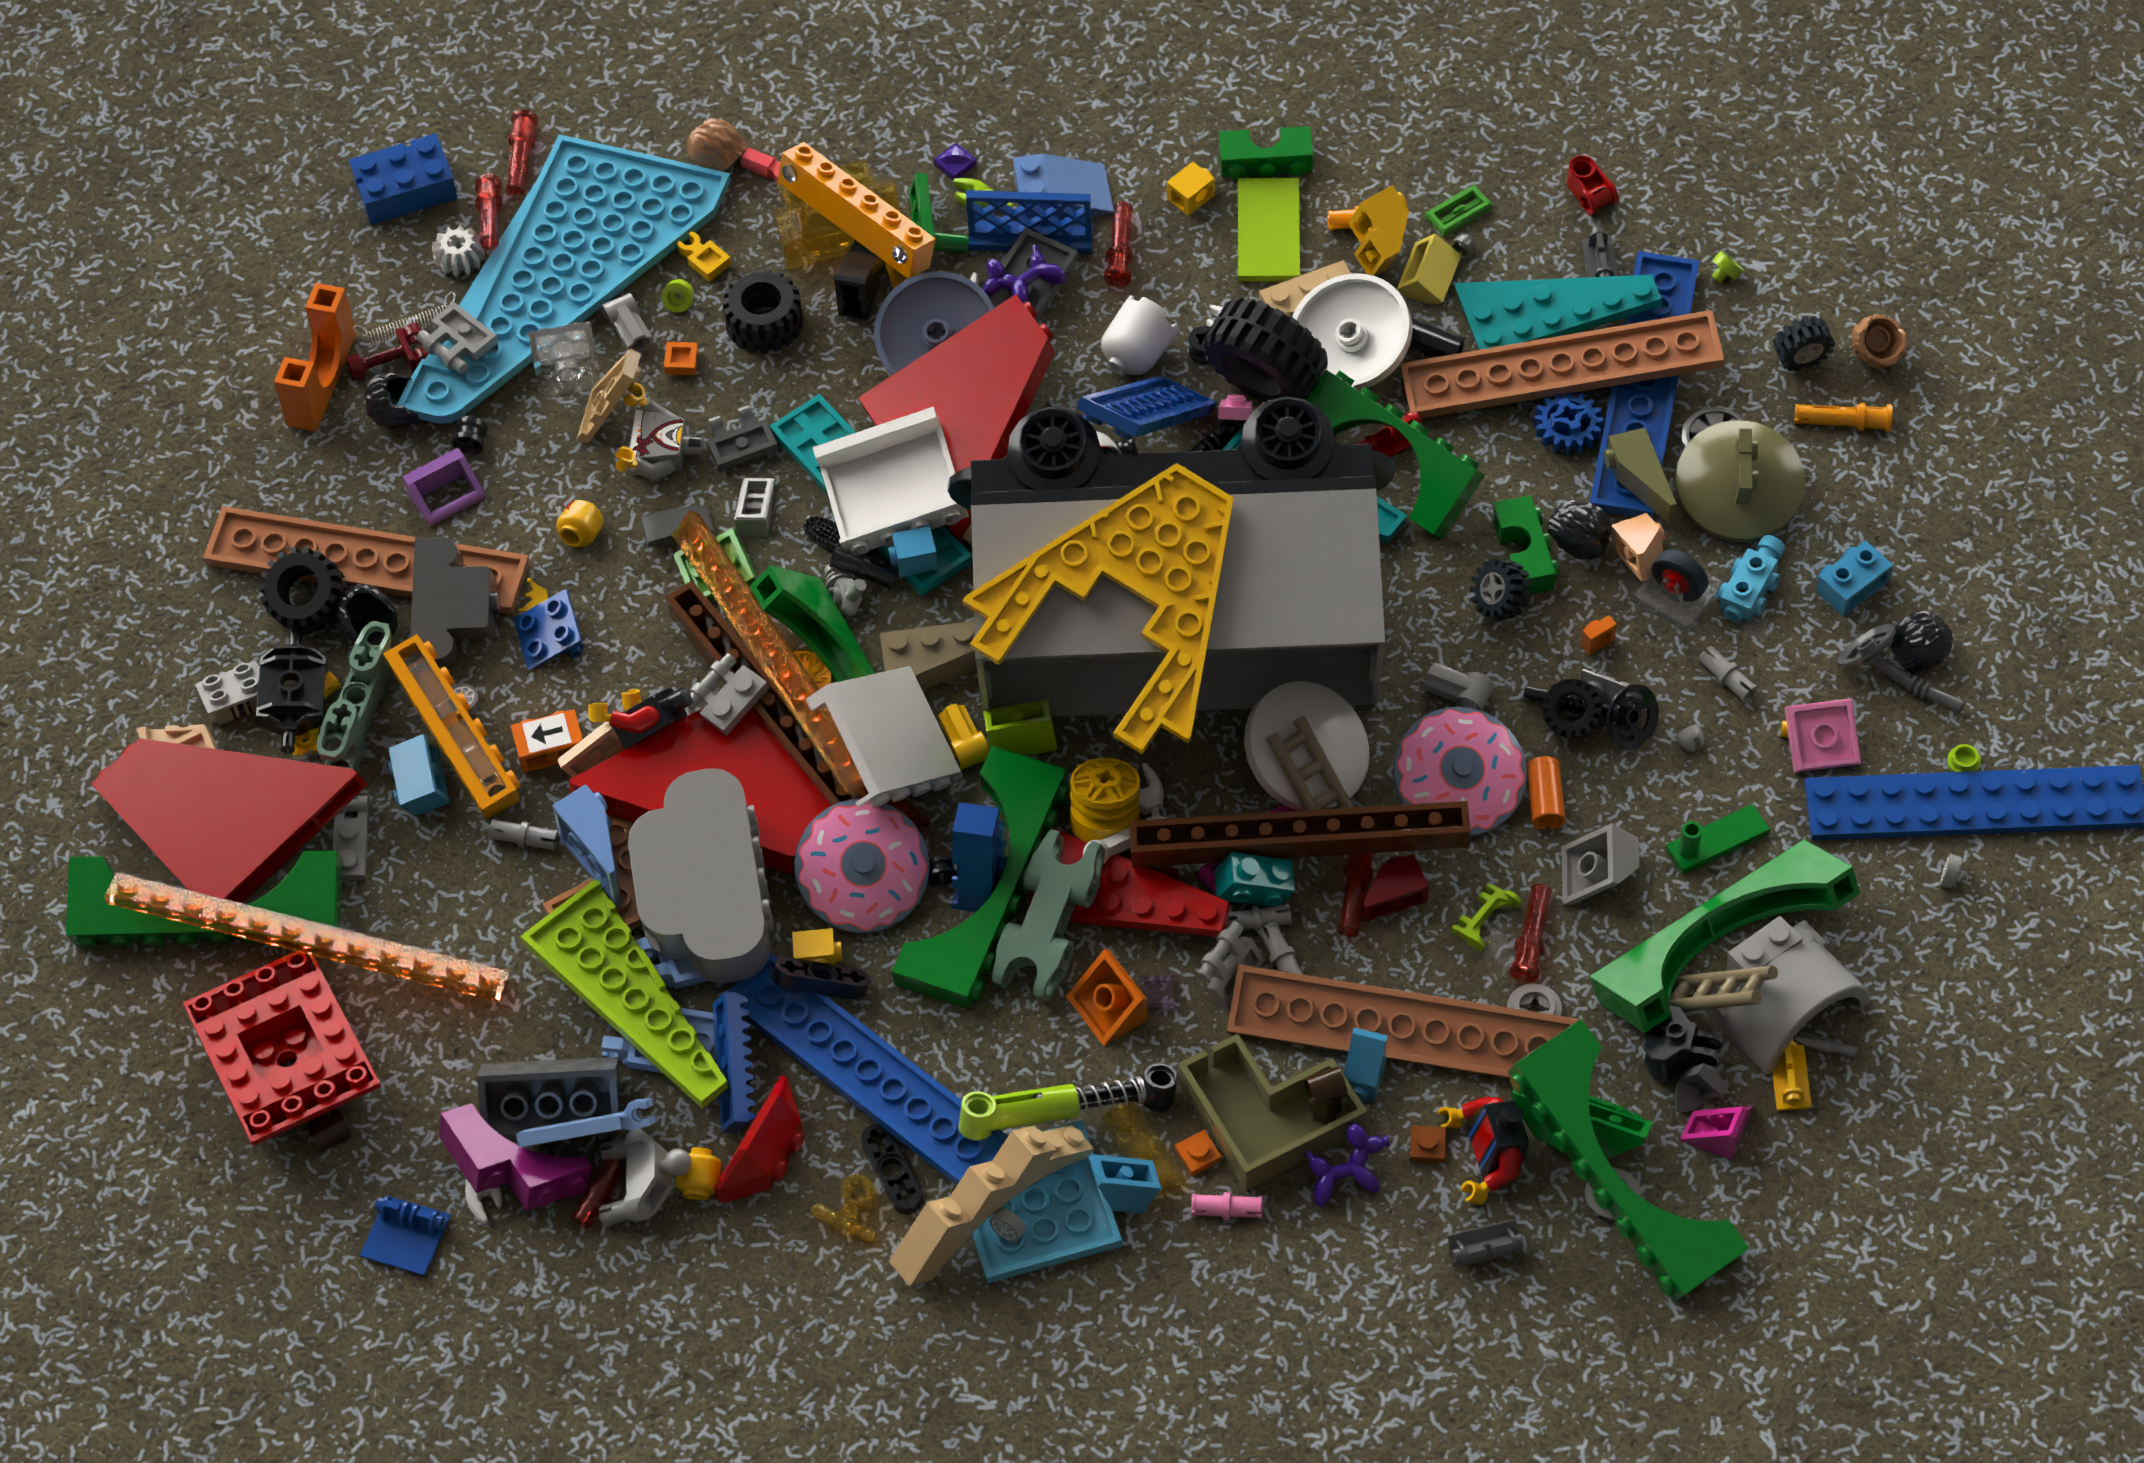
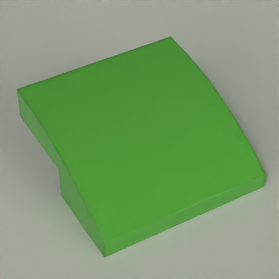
(736, 552)

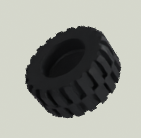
(1264, 351)

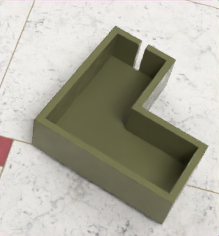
(1259, 1125)

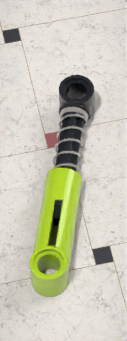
(987, 1113)

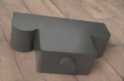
(450, 598)

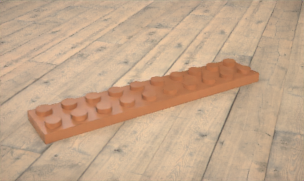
(1562, 365)
(375, 558)
(1418, 1025)

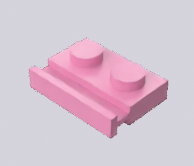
(1236, 407)

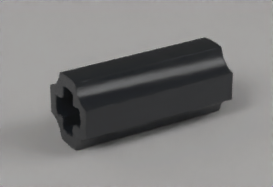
(1435, 340)

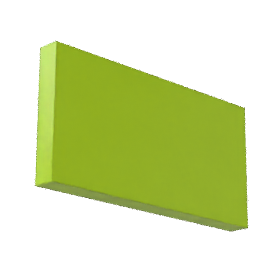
(1268, 229)

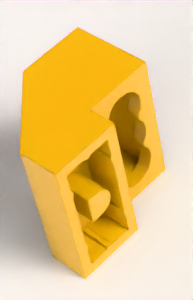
(1380, 229)

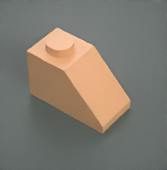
(1638, 543)

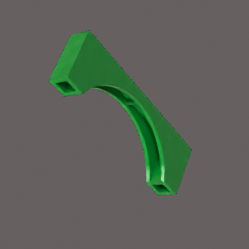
(811, 613)
(1797, 880)
(307, 892)
(956, 962)
(1674, 1247)

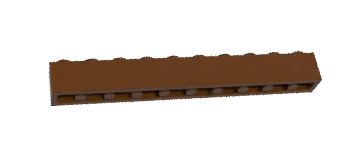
(715, 639)
(1300, 833)

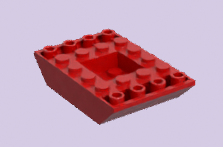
(277, 1017)

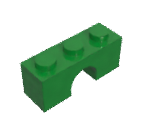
(1243, 158)
(1521, 523)

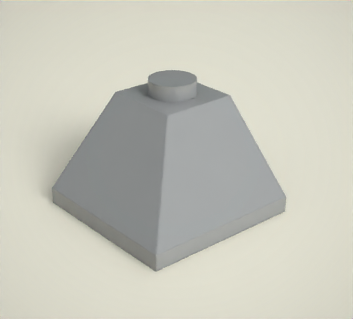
(1597, 862)

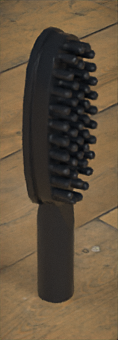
(826, 535)

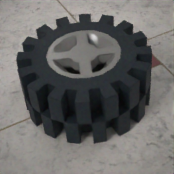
(1803, 343)
(1494, 578)

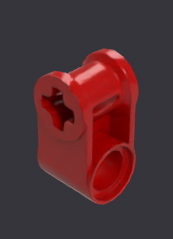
(1590, 184)

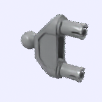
(647, 1179)

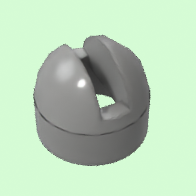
(1687, 735)

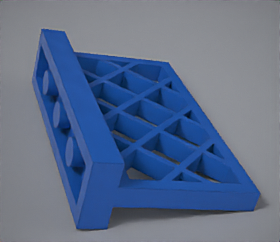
(1002, 232)

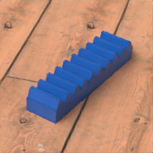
(732, 1061)

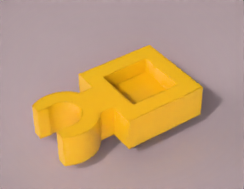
(704, 259)

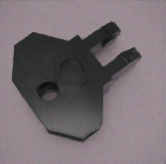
(1679, 1046)

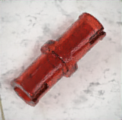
(597, 1193)

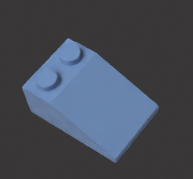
(1063, 175)
(587, 835)

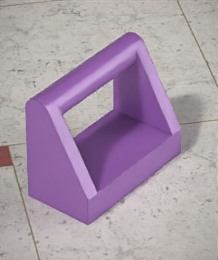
(437, 474)

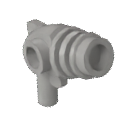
(844, 590)

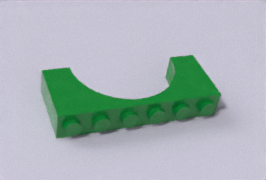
(1444, 477)

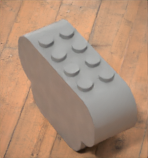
(703, 877)

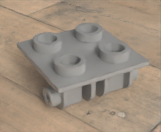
(228, 691)

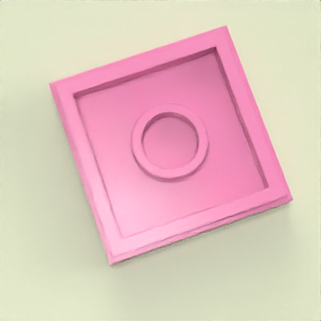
(1822, 735)

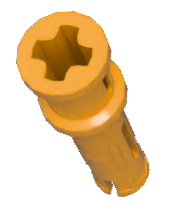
(1859, 416)

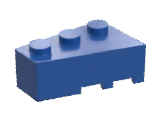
(978, 854)

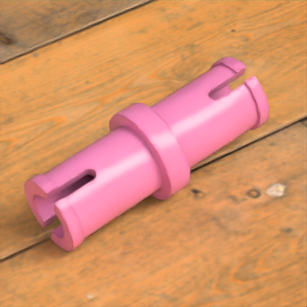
(1227, 1206)

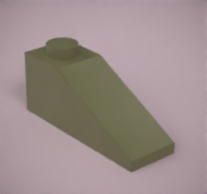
(1640, 471)

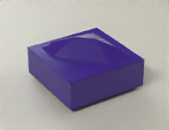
(955, 161)

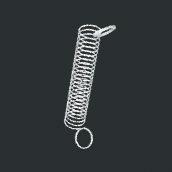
(363, 328)

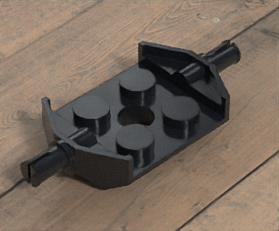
(291, 709)

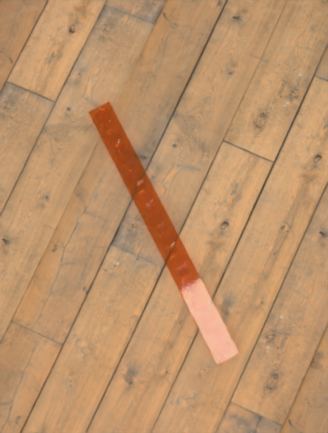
(766, 645)
(307, 937)

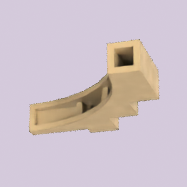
(984, 1189)

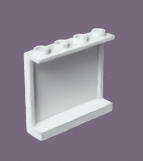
(889, 481)
(889, 734)

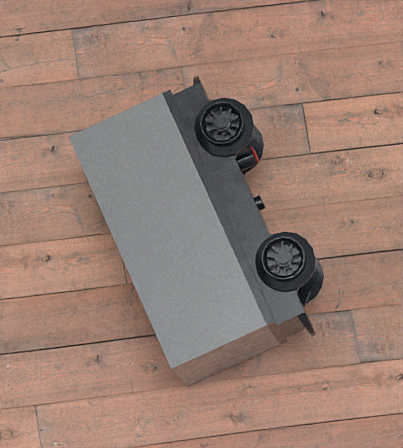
(1294, 579)

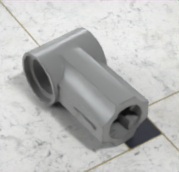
(627, 322)
(1462, 689)

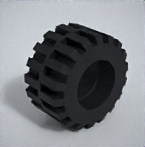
(768, 329)
(285, 573)

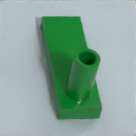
(922, 216)
(1707, 843)

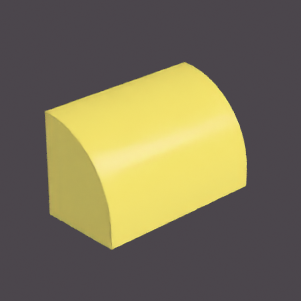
(1429, 270)

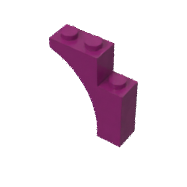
(493, 1160)

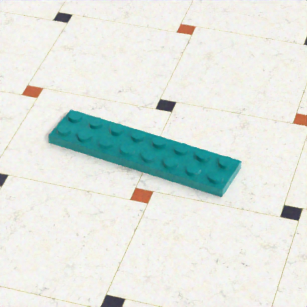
(819, 423)

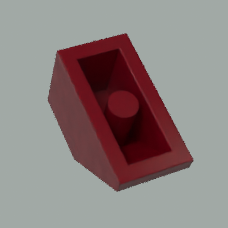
(1395, 888)

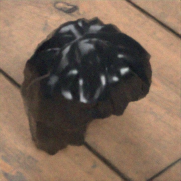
(382, 398)
(1580, 529)
(361, 606)
(1921, 641)

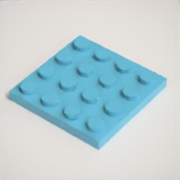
(1062, 1222)

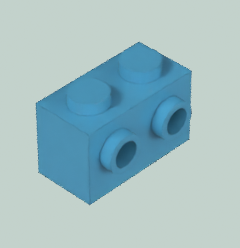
(1853, 577)
(418, 775)

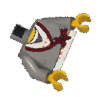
(656, 439)

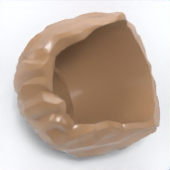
(715, 144)
(1879, 341)

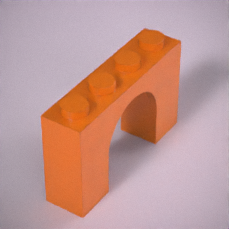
(308, 385)

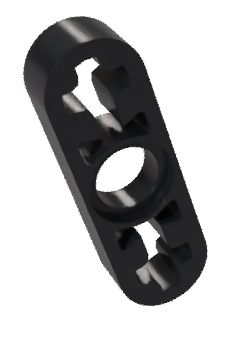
(804, 974)
(893, 1193)

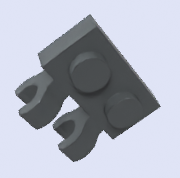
(741, 444)

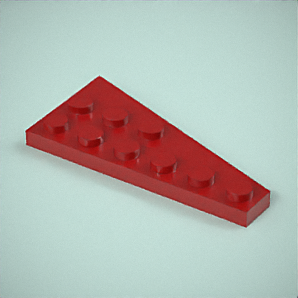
(1145, 898)

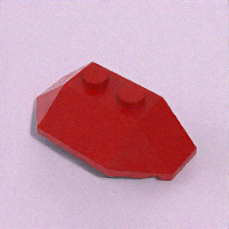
(765, 1147)

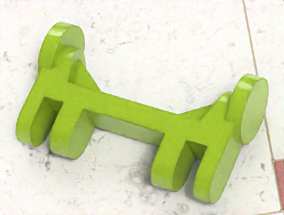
(1497, 899)

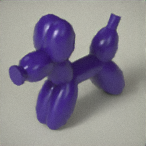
(1039, 269)
(1364, 1177)

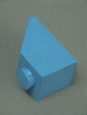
(1366, 1063)
(1126, 1182)

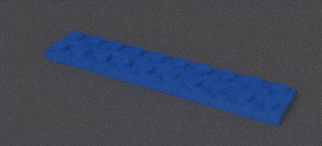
(1646, 402)
(1145, 406)
(1975, 802)
(866, 1072)

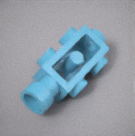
(1755, 576)

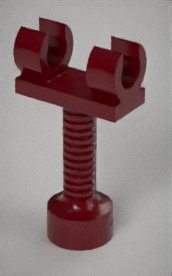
(405, 337)

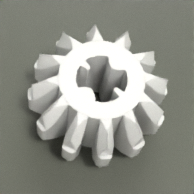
(457, 251)

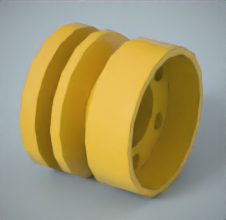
(1103, 798)

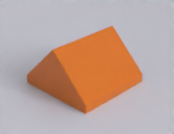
(1108, 999)

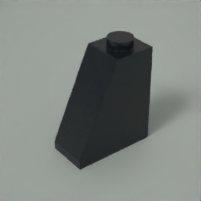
(858, 282)

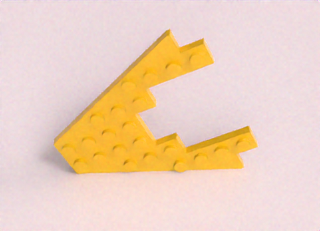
(1161, 546)

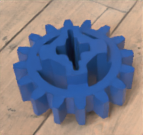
(1567, 420)

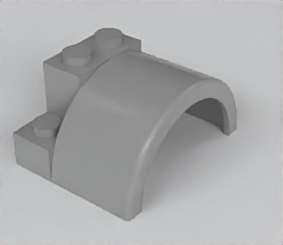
(1805, 985)

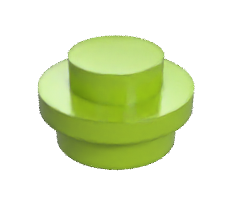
(1963, 759)

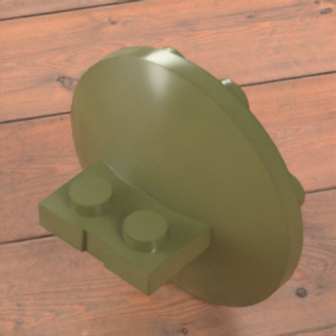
(1740, 481)

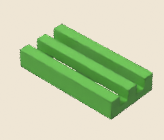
(1439, 224)

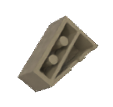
(933, 652)

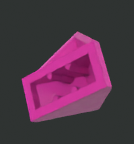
(1717, 1129)

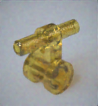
(844, 1221)

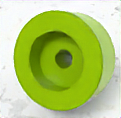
(1726, 267)
(677, 295)

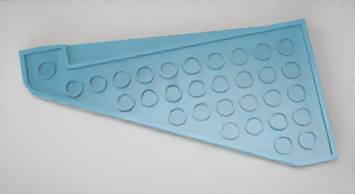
(572, 246)

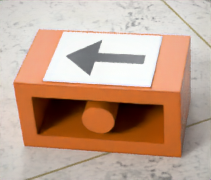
(545, 739)

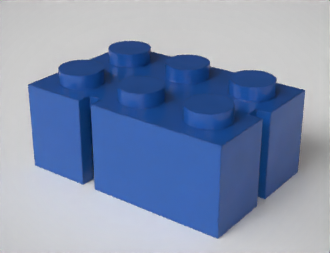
(403, 179)

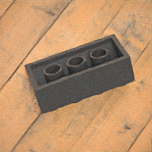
(548, 1093)

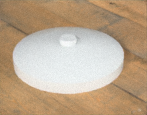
(1359, 325)
(1334, 726)

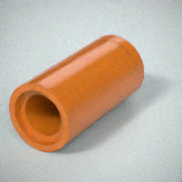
(1545, 792)

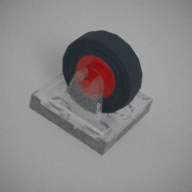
(1677, 589)

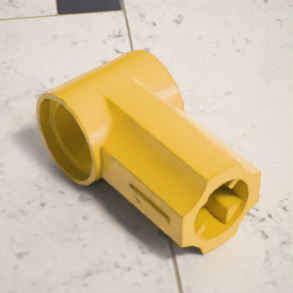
(965, 741)

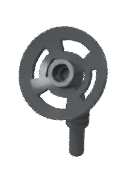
(1870, 651)

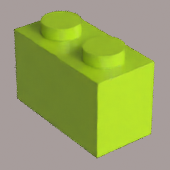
(1022, 728)

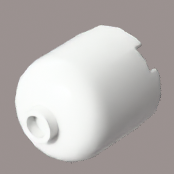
(1137, 336)

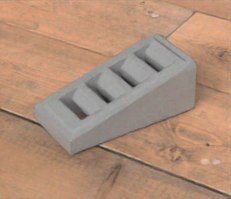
(754, 524)

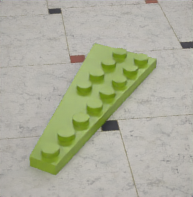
(606, 968)

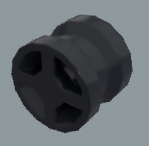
(1195, 338)
(470, 434)

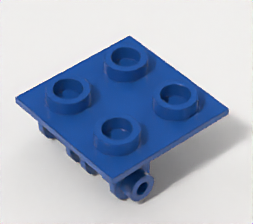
(549, 630)
(404, 1235)

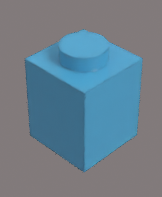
(913, 551)

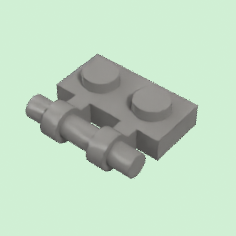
(462, 330)
(735, 697)
(1241, 951)

